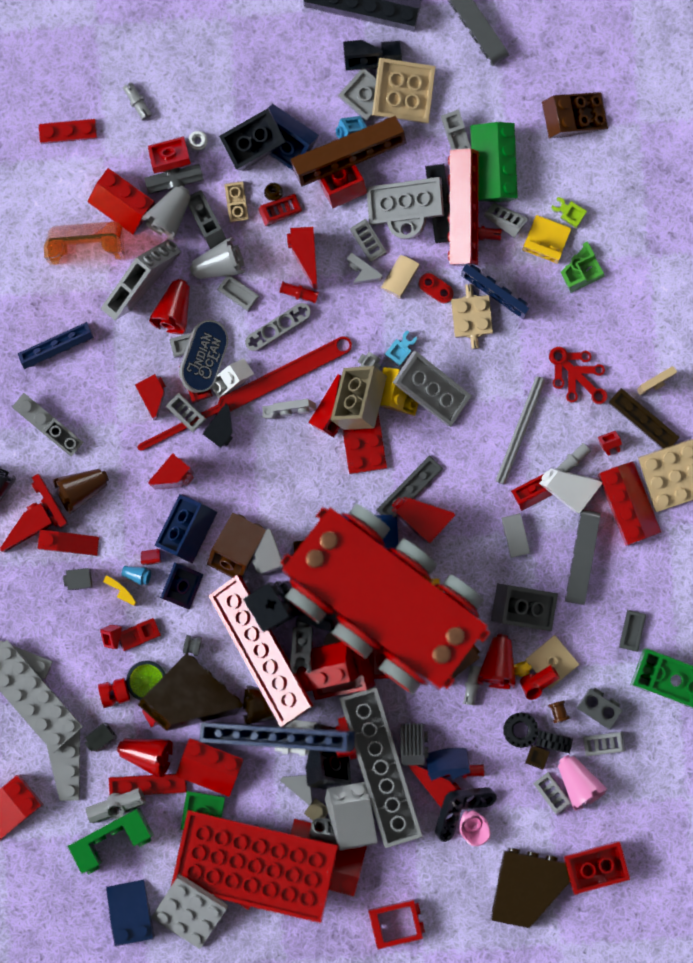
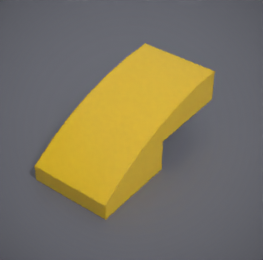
(123, 594)

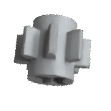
(369, 360)

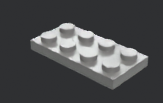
(432, 388)

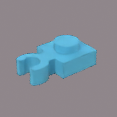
(399, 350)

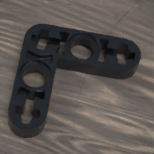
(457, 801)

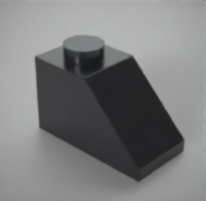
(360, 55)
(220, 428)

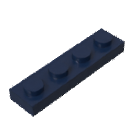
(55, 345)

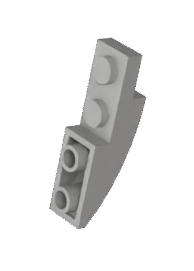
(47, 424)

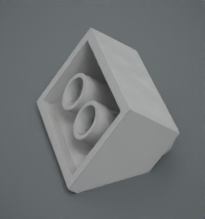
(267, 555)

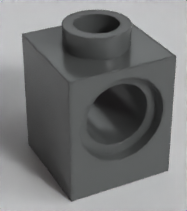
(78, 579)

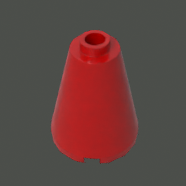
(172, 308)
(498, 664)
(147, 754)

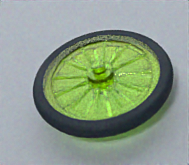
(143, 678)

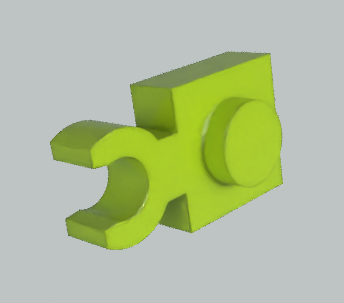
(571, 213)

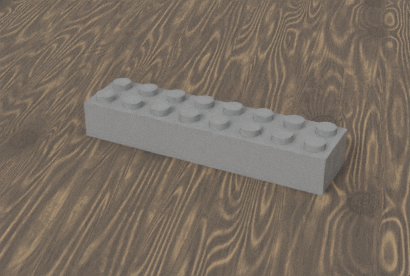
(381, 767)

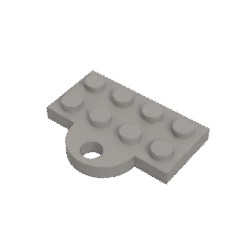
(405, 205)

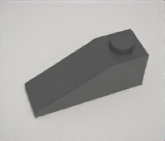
(206, 219)

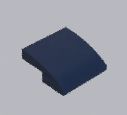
(448, 761)

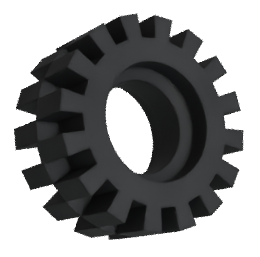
(532, 730)
(554, 741)

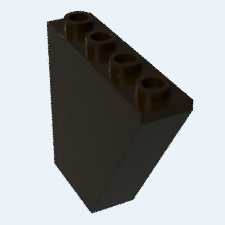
(188, 697)
(527, 887)

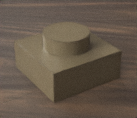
(316, 810)

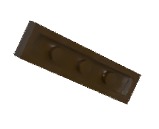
(643, 419)

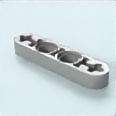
(279, 329)

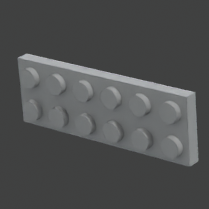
(35, 699)

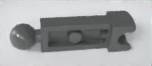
(301, 647)

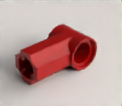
(534, 684)

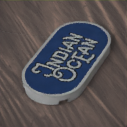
(203, 356)

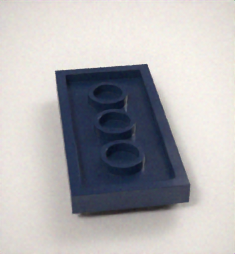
(501, 295)

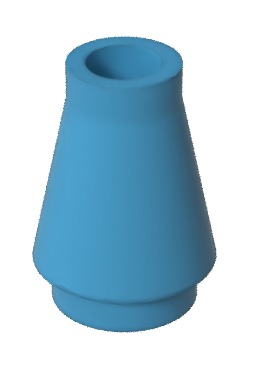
(139, 575)

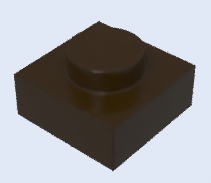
(537, 757)

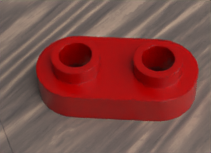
(435, 288)

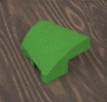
(576, 274)

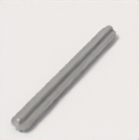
(520, 430)

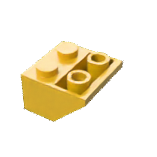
(394, 398)

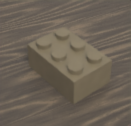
(358, 397)

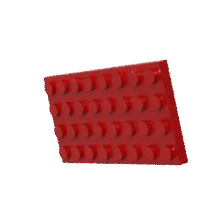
(256, 865)

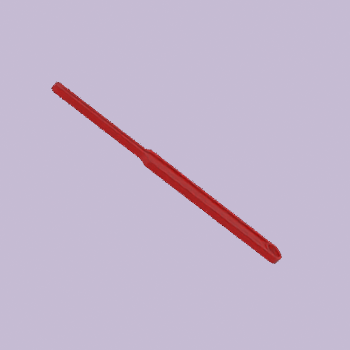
(262, 385)

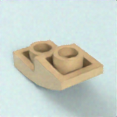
(236, 201)

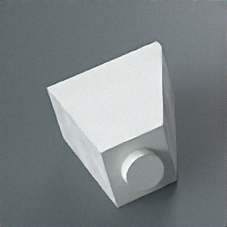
(570, 488)

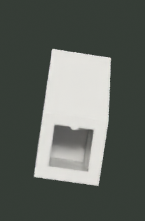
(232, 377)

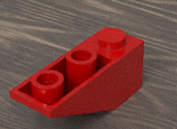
(322, 416)

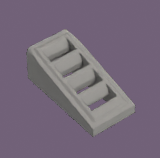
(364, 223)
(512, 226)
(170, 406)
(620, 735)
(564, 806)

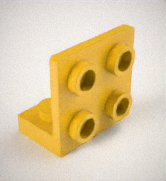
(546, 239)

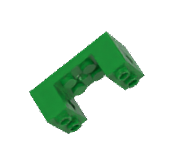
(654, 676)
(84, 851)

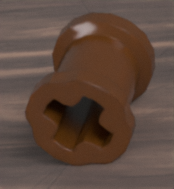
(559, 711)

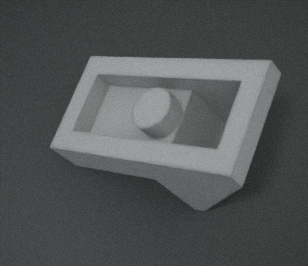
(367, 273)

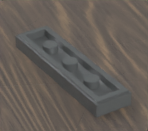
(412, 485)

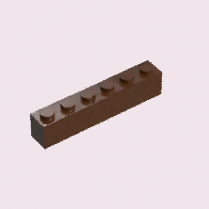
(348, 151)

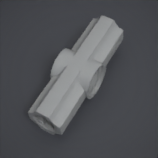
(115, 805)

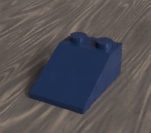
(129, 913)

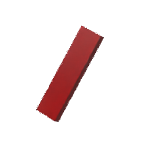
(148, 784)

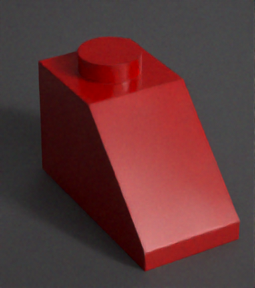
(152, 394)

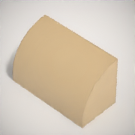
(400, 276)

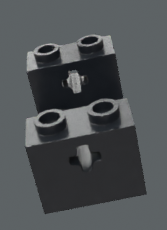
(269, 608)

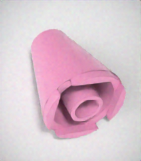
(580, 782)

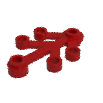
(575, 373)

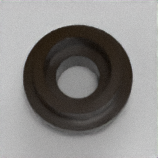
(273, 192)

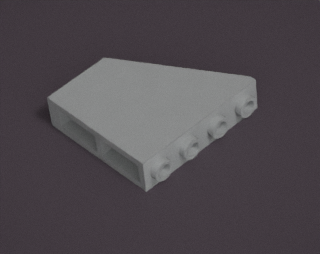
(140, 278)

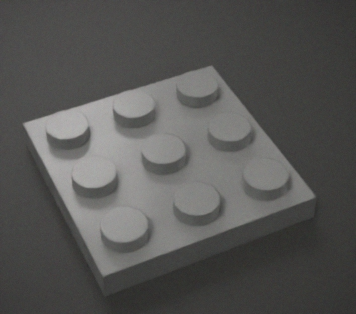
(189, 911)

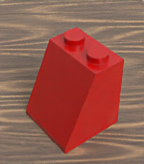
(422, 518)

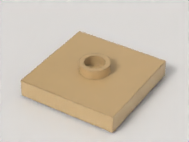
(657, 381)
(553, 654)

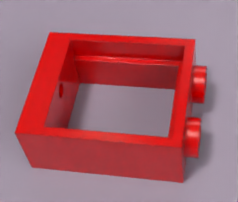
(376, 925)

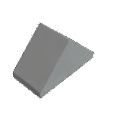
(299, 786)

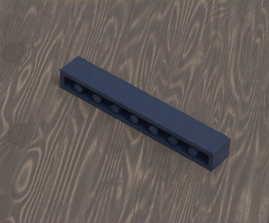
(277, 736)

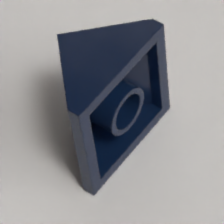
(181, 585)

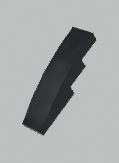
(440, 224)

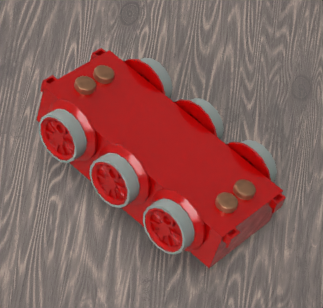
(384, 598)

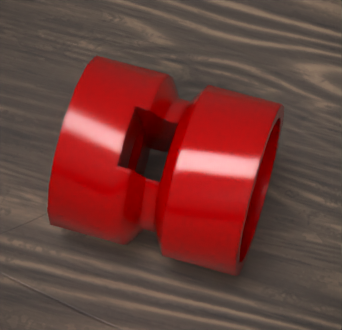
(120, 690)

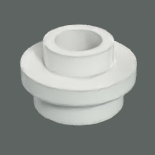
(197, 134)

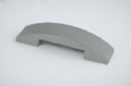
(455, 130)

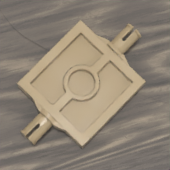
(472, 316)

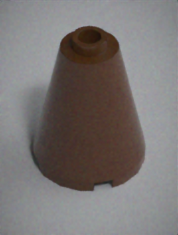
(80, 487)

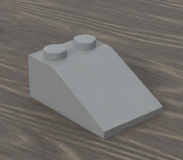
(351, 815)

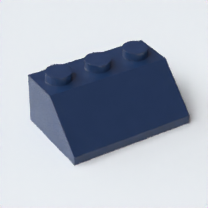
(297, 136)
(186, 528)

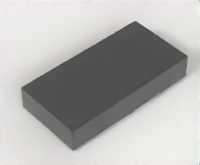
(632, 630)

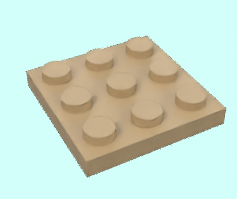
(403, 90)
(669, 475)

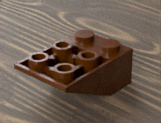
(574, 114)

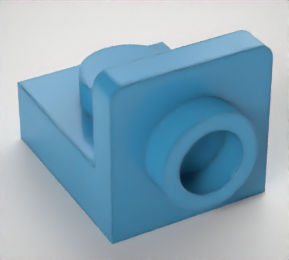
(349, 125)

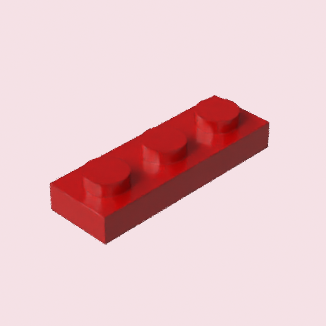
(67, 131)
(48, 501)

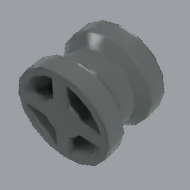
(192, 645)

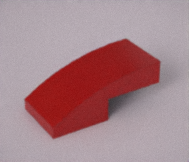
(139, 634)

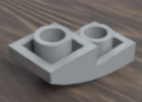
(515, 535)

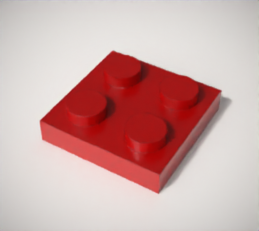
(169, 155)

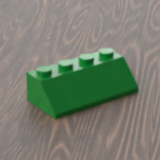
(495, 161)

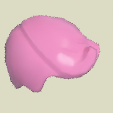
(474, 828)

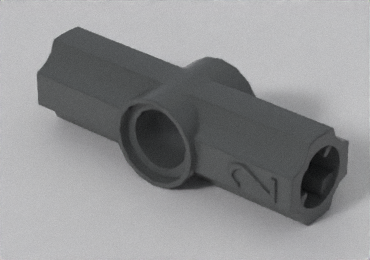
(173, 178)

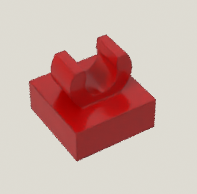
(610, 441)

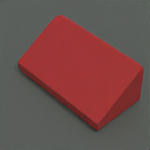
(530, 493)

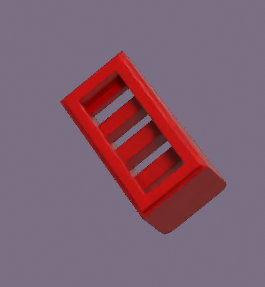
(275, 218)

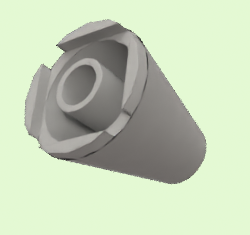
(168, 212)
(219, 261)

